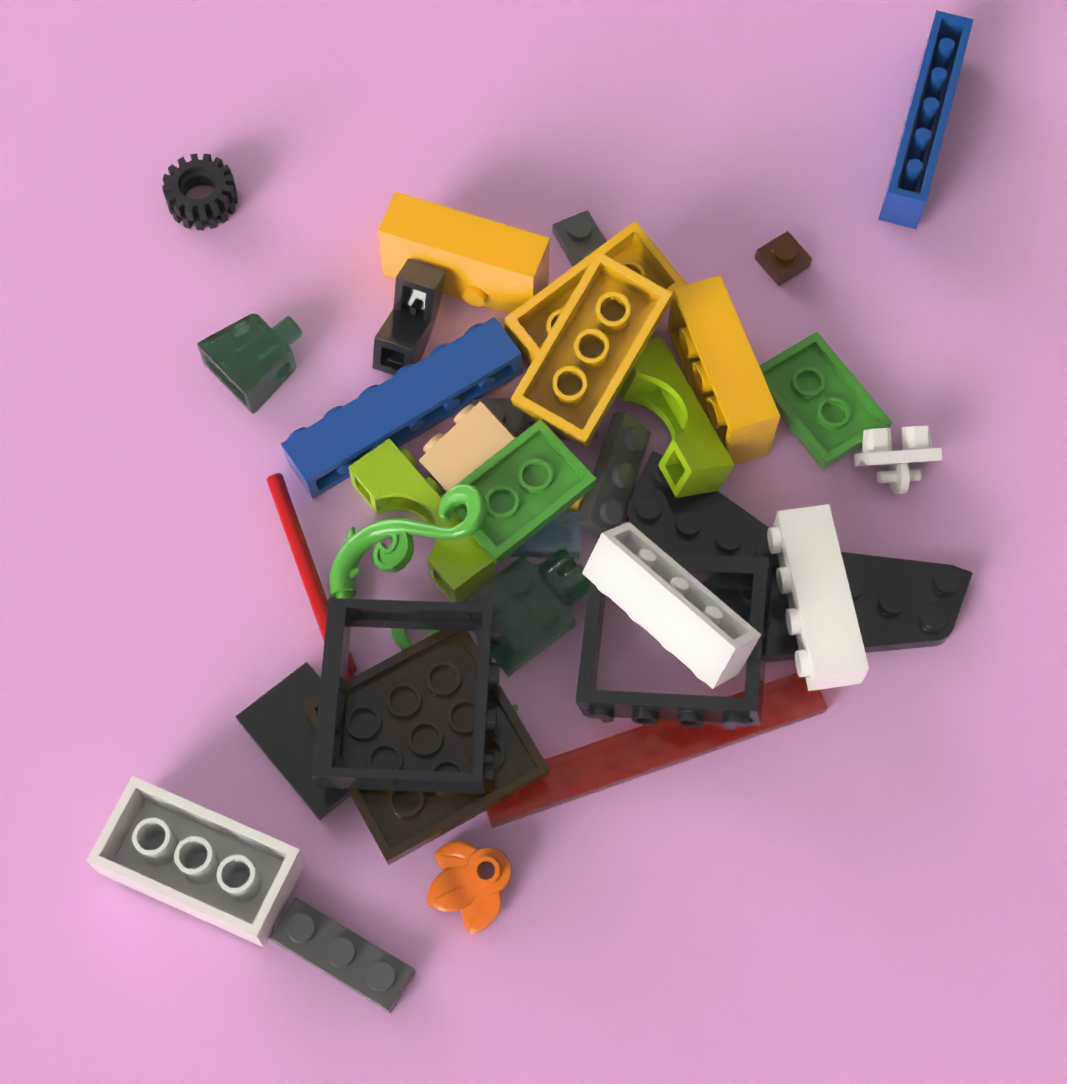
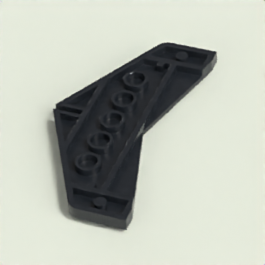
(894, 598)

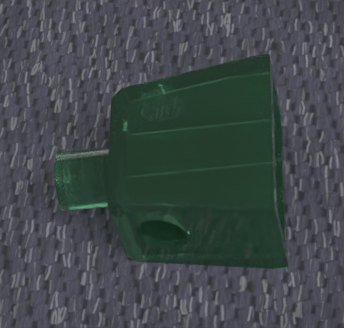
(252, 357)

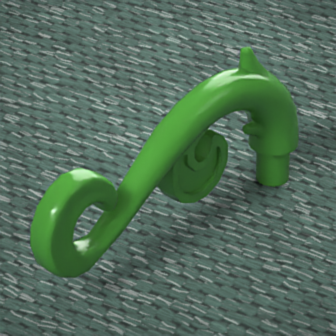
(401, 530)

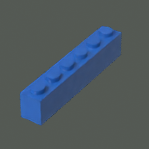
(926, 120)
(403, 405)

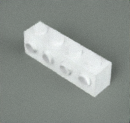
(818, 598)
(671, 604)

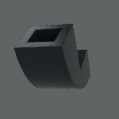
(411, 321)

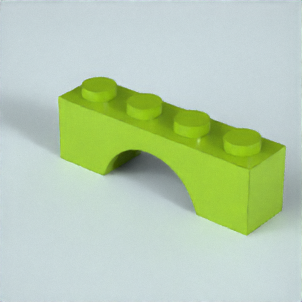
(696, 456)
(390, 483)

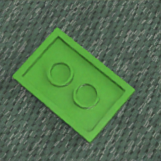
(821, 400)
(525, 489)

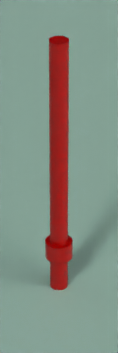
(303, 557)

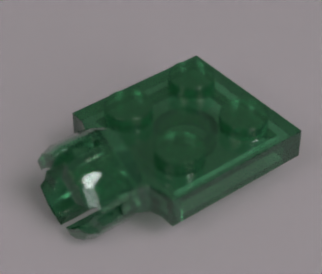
(533, 605)

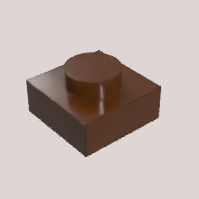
(783, 258)

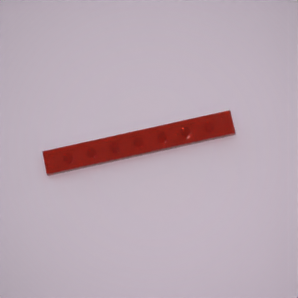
(651, 750)

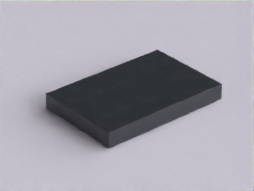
(288, 737)

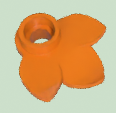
(464, 887)

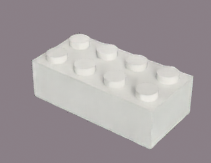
(197, 861)

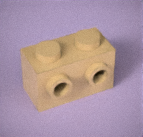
(466, 446)

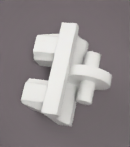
(878, 451)

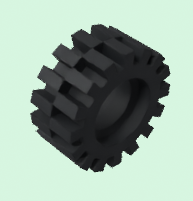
(200, 173)

